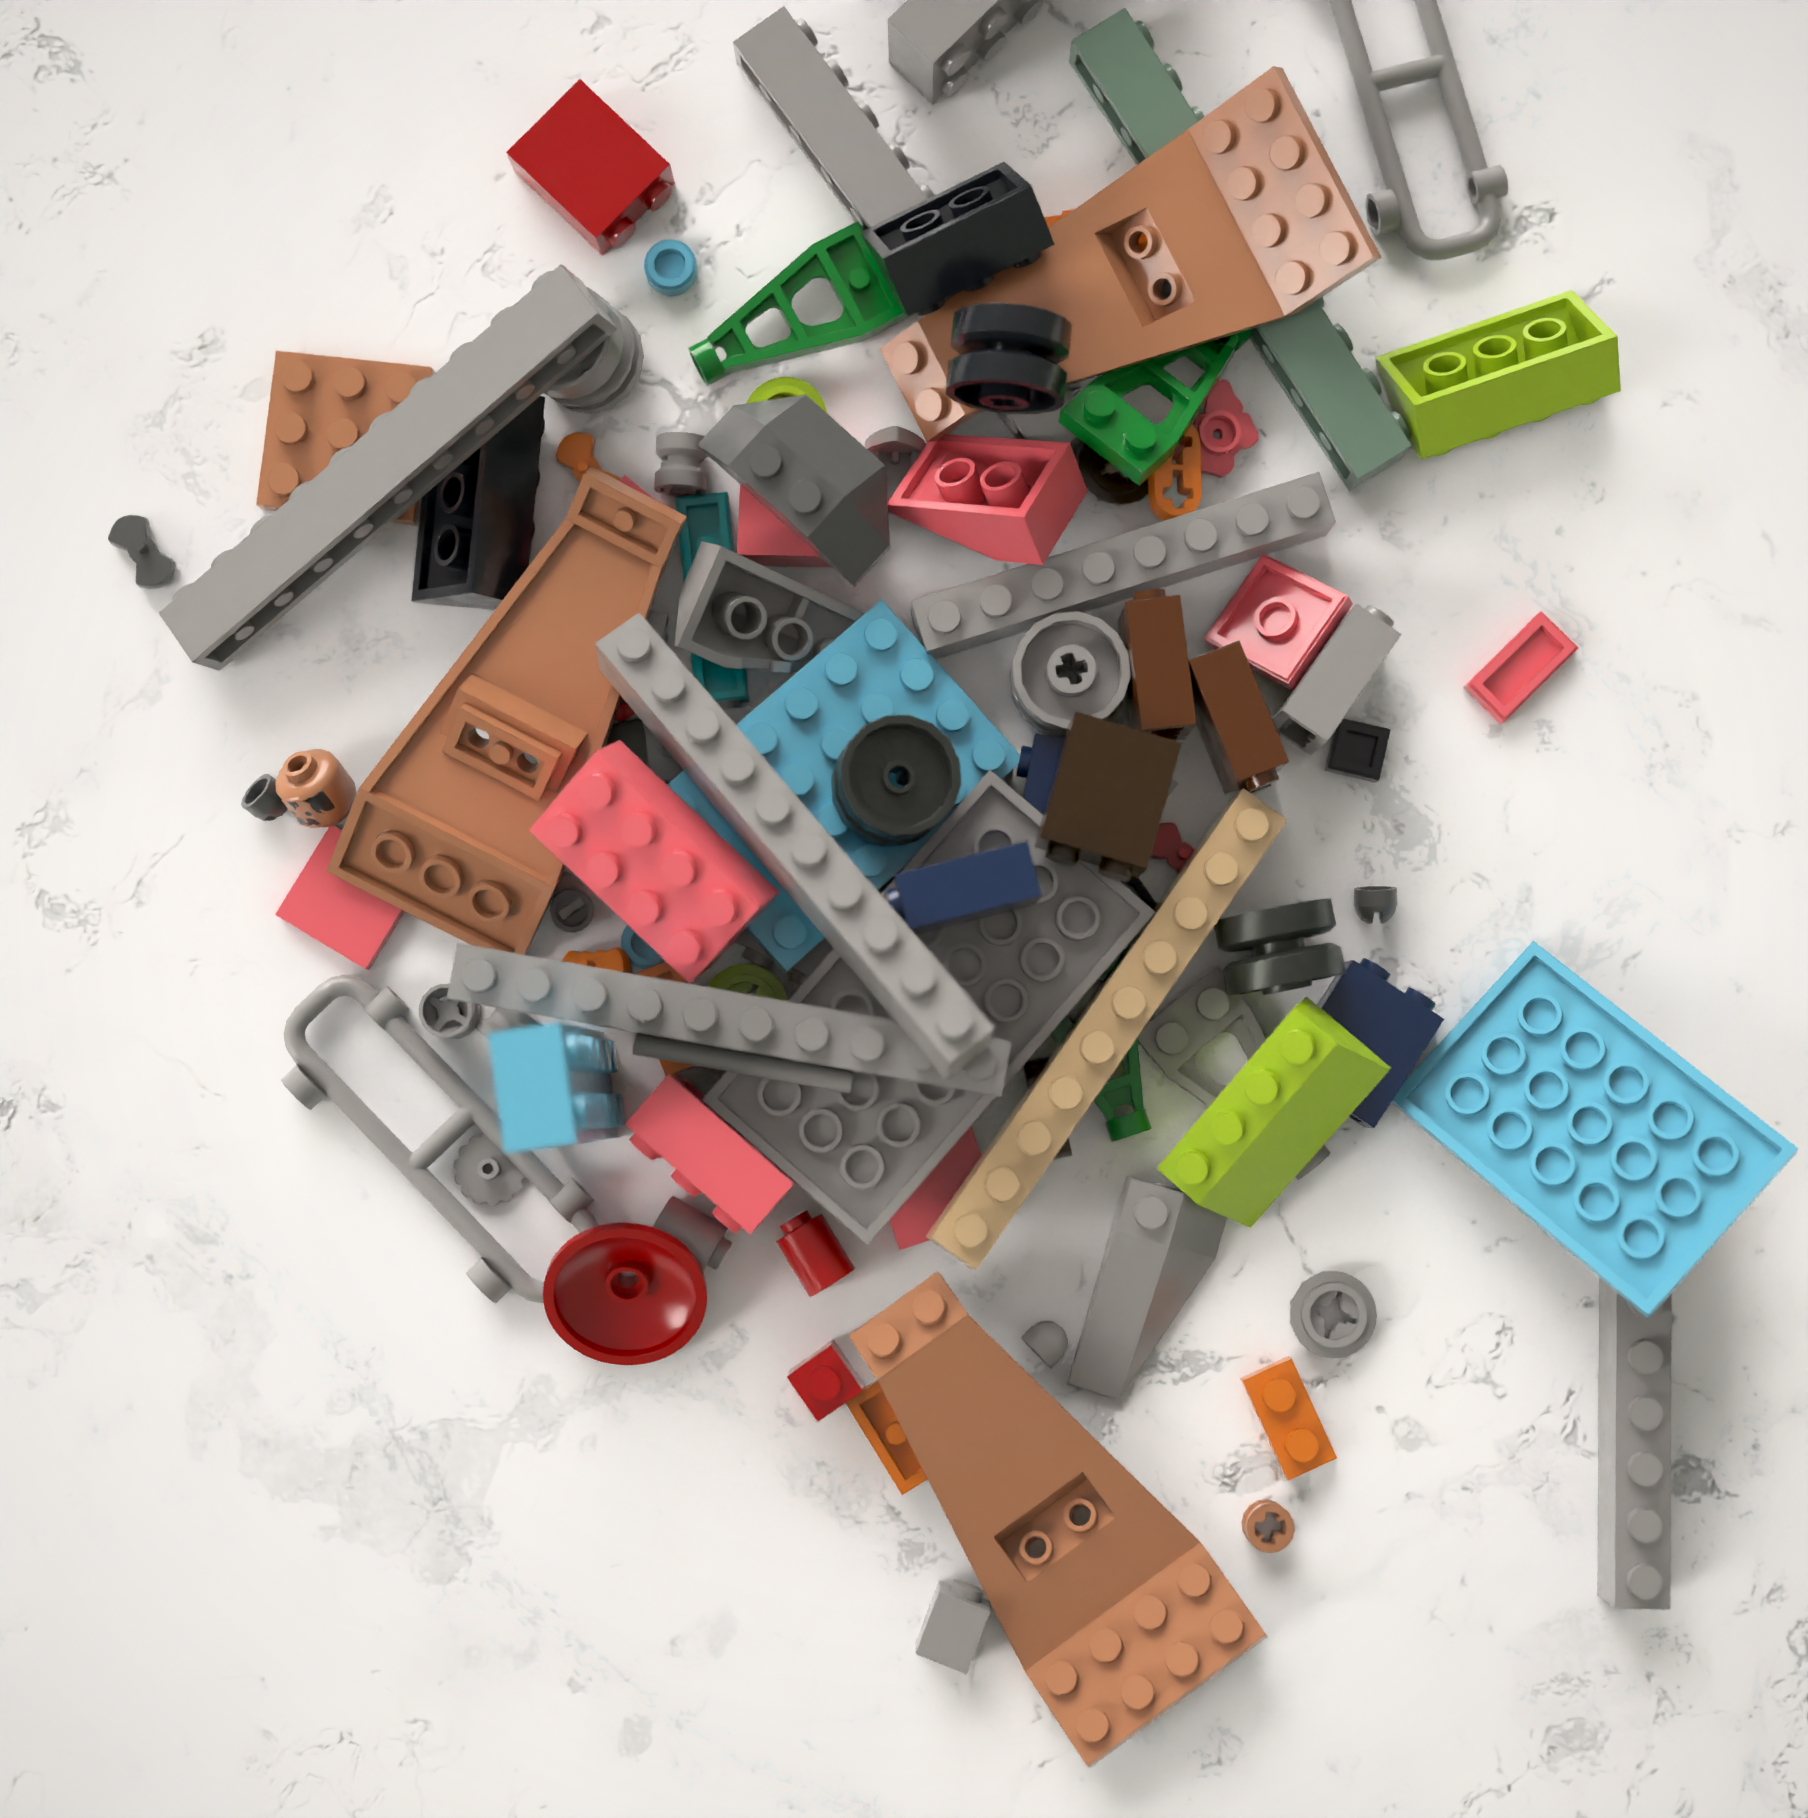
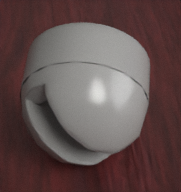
(1046, 1341)

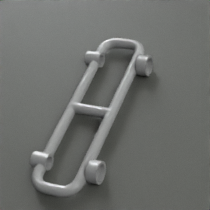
(1393, 207)
(314, 1079)

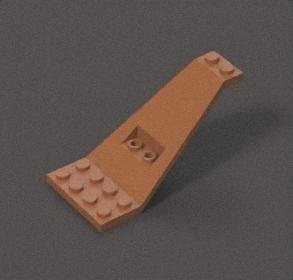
(1233, 216)
(452, 812)
(1115, 1610)

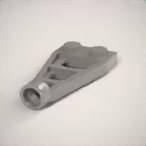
(1190, 1024)

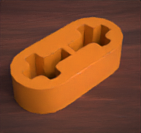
(1188, 476)

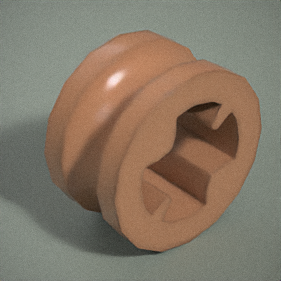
(1278, 1538)

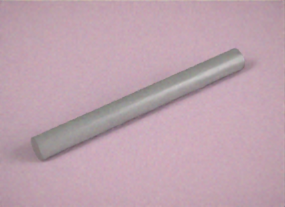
(743, 1062)

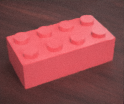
(653, 860)

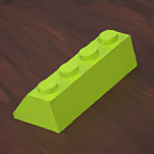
(1501, 373)
(1274, 1115)

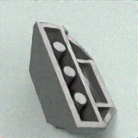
(808, 477)

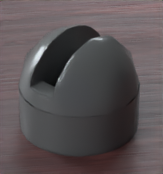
(262, 799)
(1375, 899)
(577, 919)

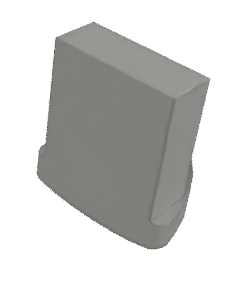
(897, 450)

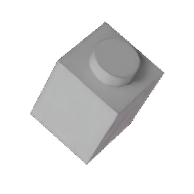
(953, 1625)

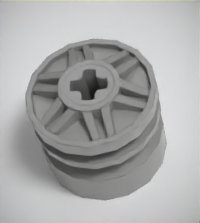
(606, 373)

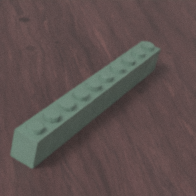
(1302, 351)

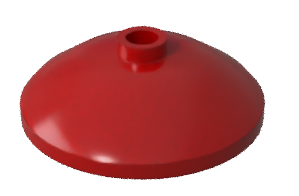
(620, 1315)

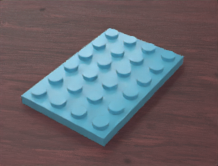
(808, 722)
(1593, 1128)

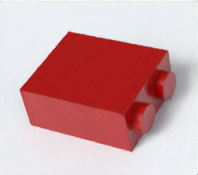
(592, 168)

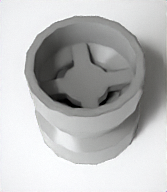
(681, 468)
(438, 1012)

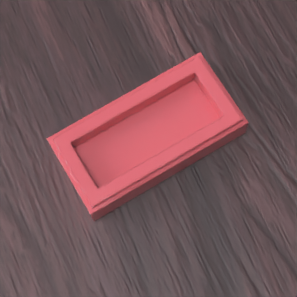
(1520, 667)

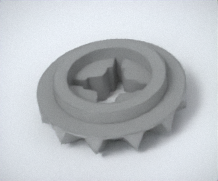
(1344, 1337)

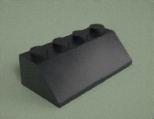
(480, 520)

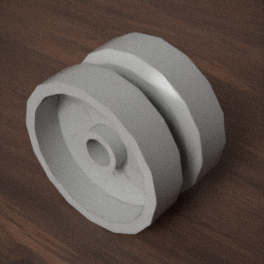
(1075, 644)

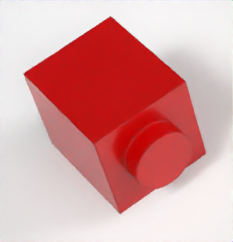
(825, 1380)

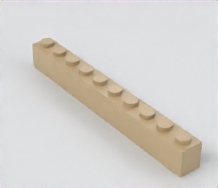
(1105, 1030)

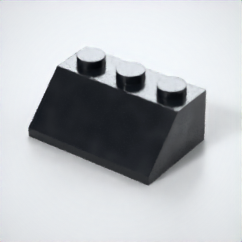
(959, 239)

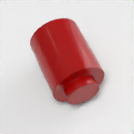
(814, 1252)

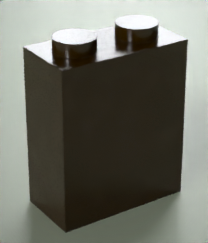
(1107, 797)

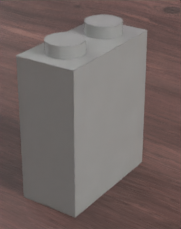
(1336, 678)

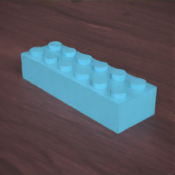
(554, 1086)

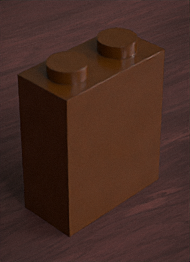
(1160, 678)
(1235, 721)

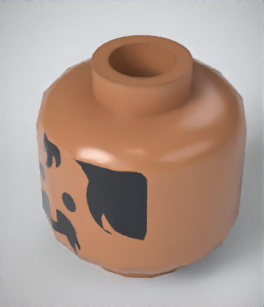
(316, 788)

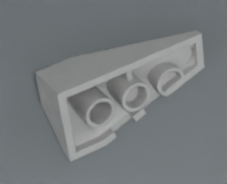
(754, 616)
(1147, 1273)

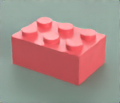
(708, 1155)

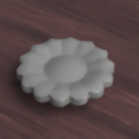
(486, 1172)

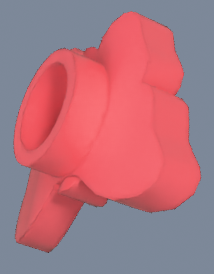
(1223, 415)

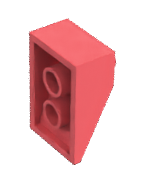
(993, 494)

